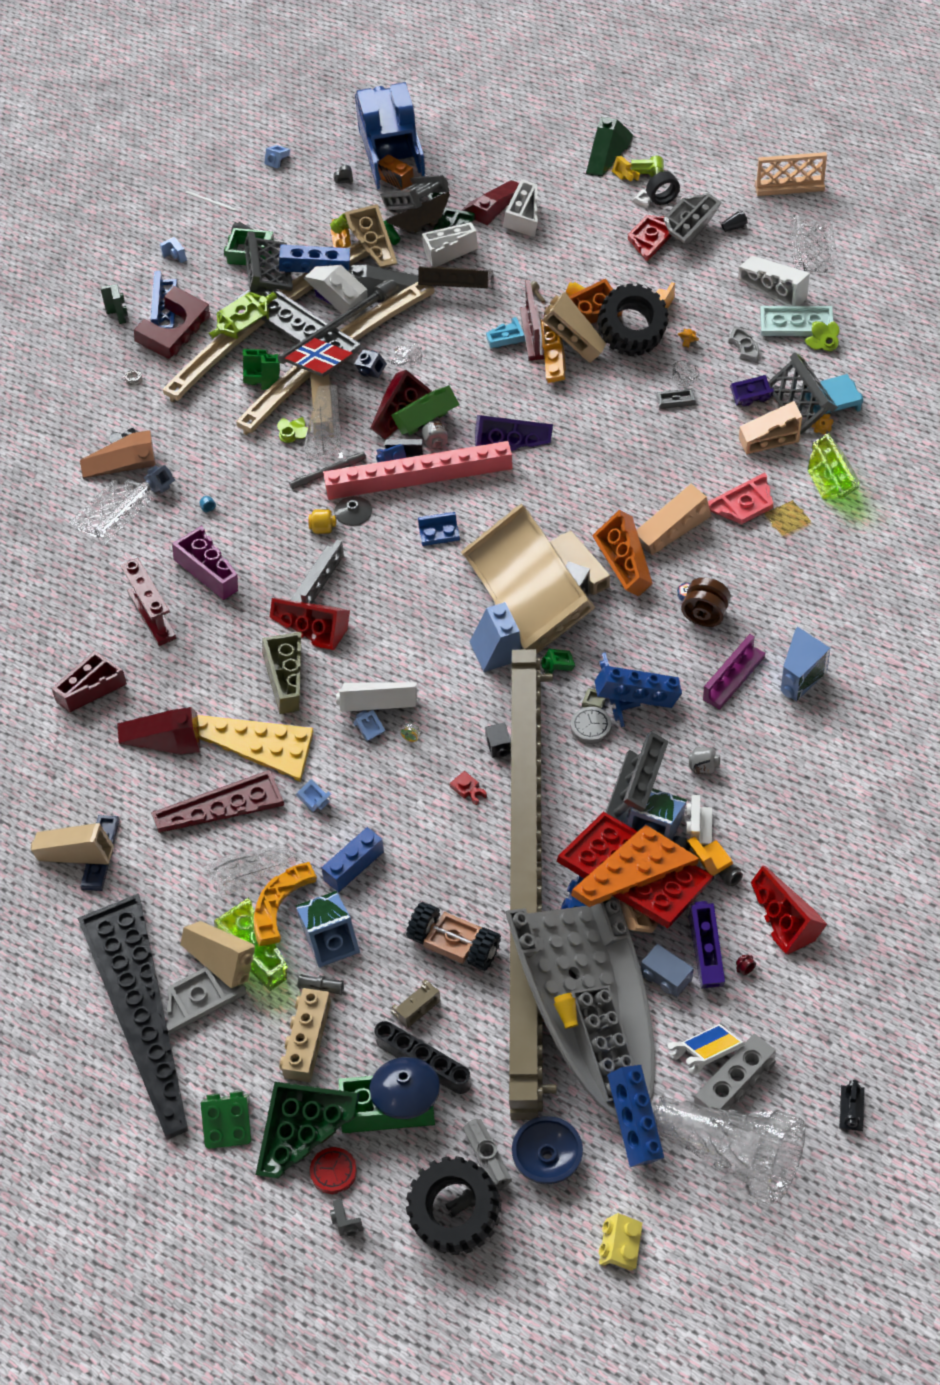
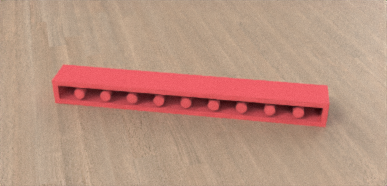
(418, 470)

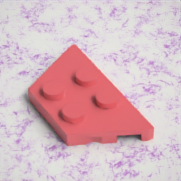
(744, 501)

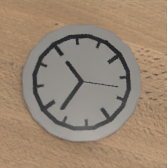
(591, 725)

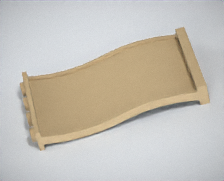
(529, 575)

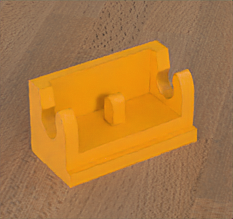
(341, 240)

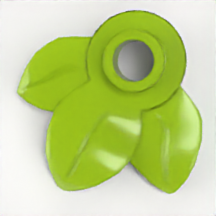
(822, 333)
(292, 430)

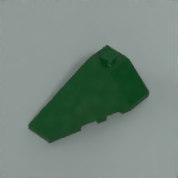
(609, 142)

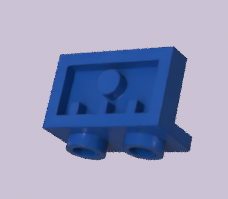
(438, 528)

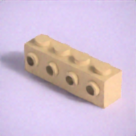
(306, 1035)

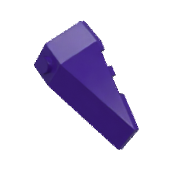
(516, 432)

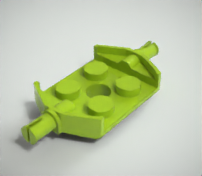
(232, 322)

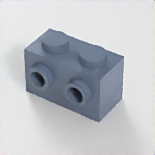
(666, 970)

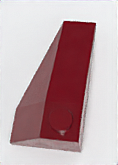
(492, 203)
(166, 731)

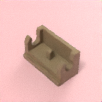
(417, 1004)

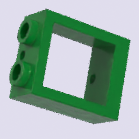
(238, 237)

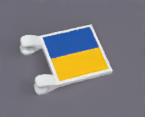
(706, 1047)

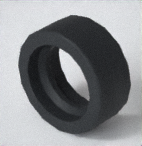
(659, 180)

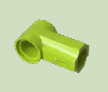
(648, 166)

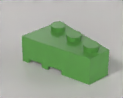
(425, 410)

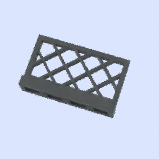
(255, 262)
(809, 381)

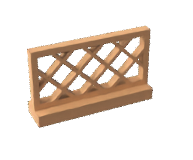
(791, 183)

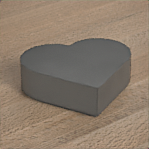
(343, 175)

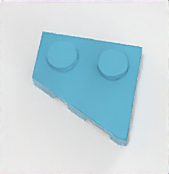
(505, 335)

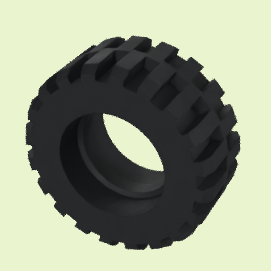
(636, 299)
(426, 1189)

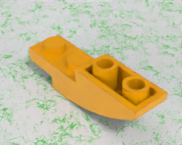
(554, 354)

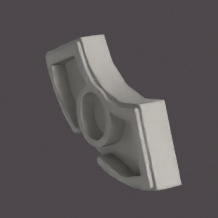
(744, 342)

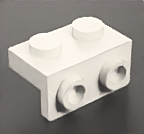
(700, 821)

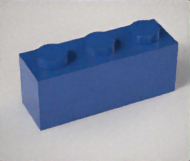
(352, 859)

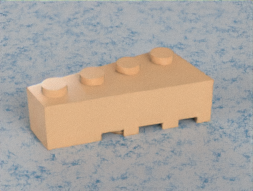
(674, 519)

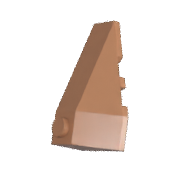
(126, 454)

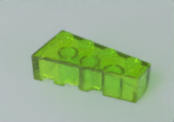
(267, 961)

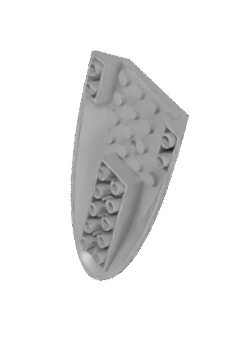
(608, 990)

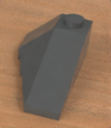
(372, 276)

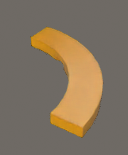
(271, 898)

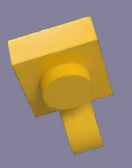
(623, 170)

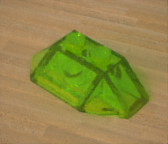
(831, 469)

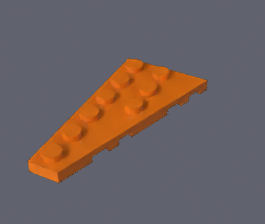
(636, 863)

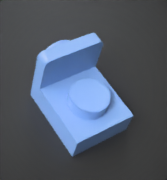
(275, 154)
(173, 248)
(369, 724)

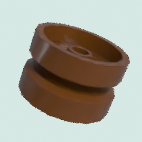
(706, 602)

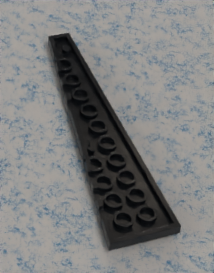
(126, 965)

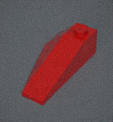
(318, 623)
(791, 917)

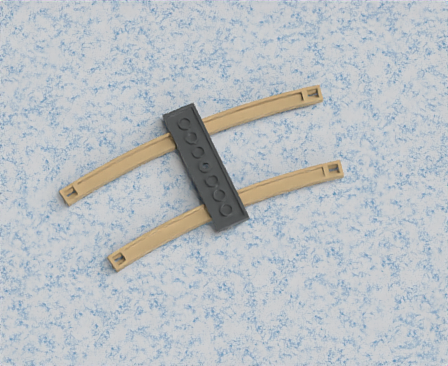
(297, 325)

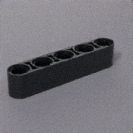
(419, 1048)

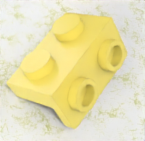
(620, 1241)

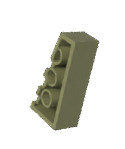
(283, 665)

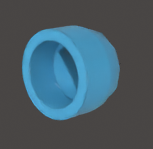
(207, 503)

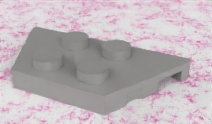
(197, 997)

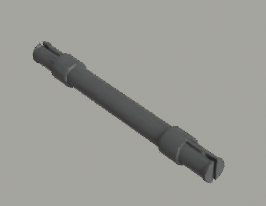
(349, 461)

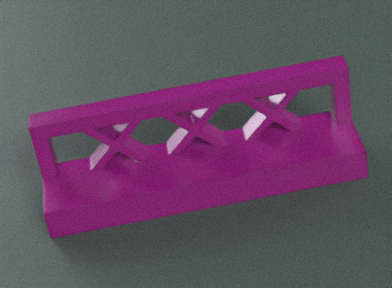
(733, 673)

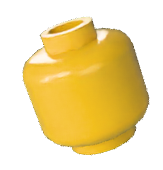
(321, 521)

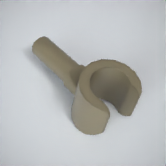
(535, 287)

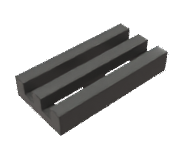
(676, 400)

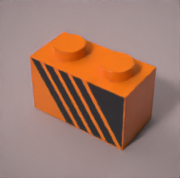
(395, 172)

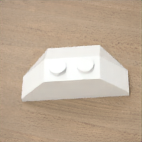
(338, 287)

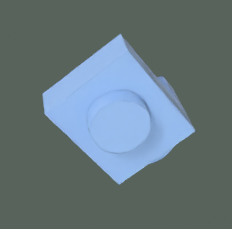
(313, 796)

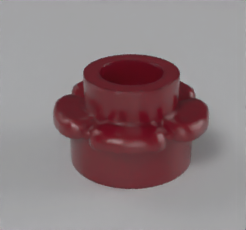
(745, 964)

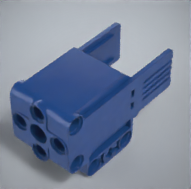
(388, 126)

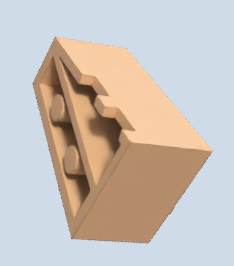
(772, 429)

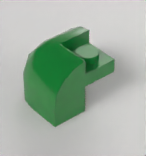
(260, 368)

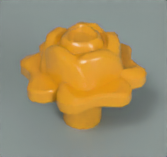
(688, 336)
(823, 424)

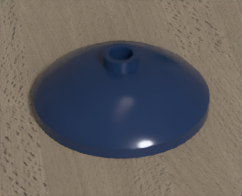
(404, 1097)
(542, 1137)

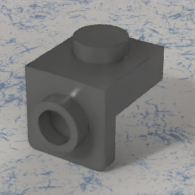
(346, 1227)

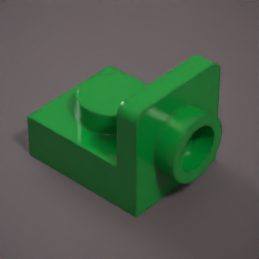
(557, 660)

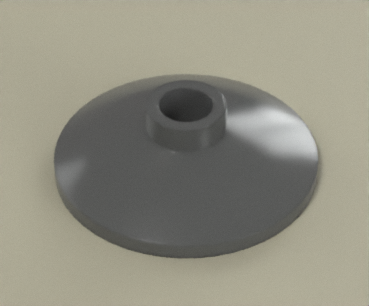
(353, 510)

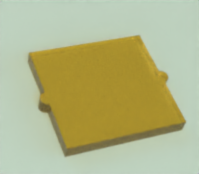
(787, 517)

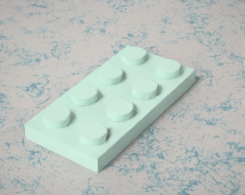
(792, 319)

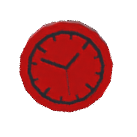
(333, 1170)

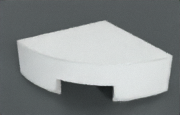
(642, 199)

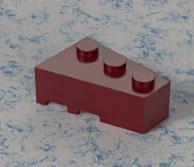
(88, 682)

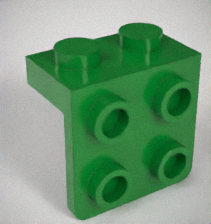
(226, 1120)

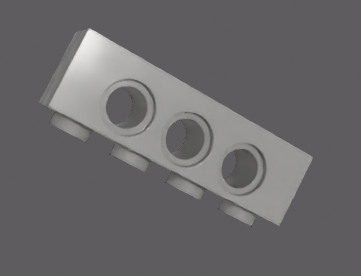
(754, 1050)

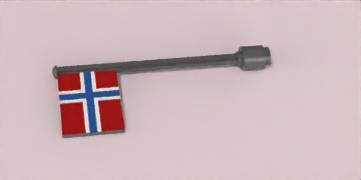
(323, 357)

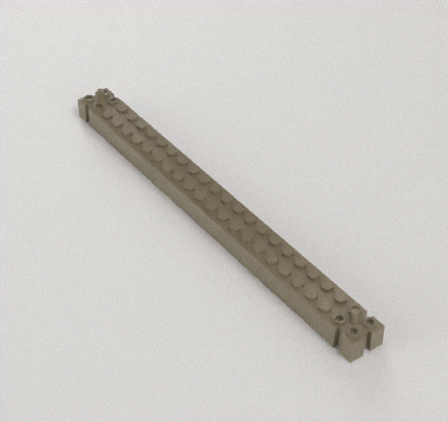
(526, 1021)

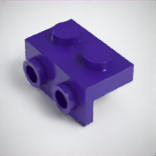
(751, 390)

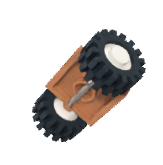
(453, 936)

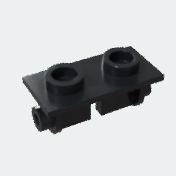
(852, 1106)

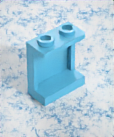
(842, 392)

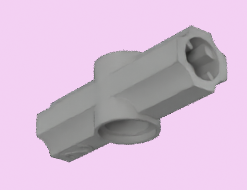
(482, 1142)

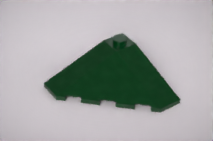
(298, 1122)

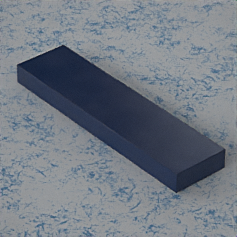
(95, 874)

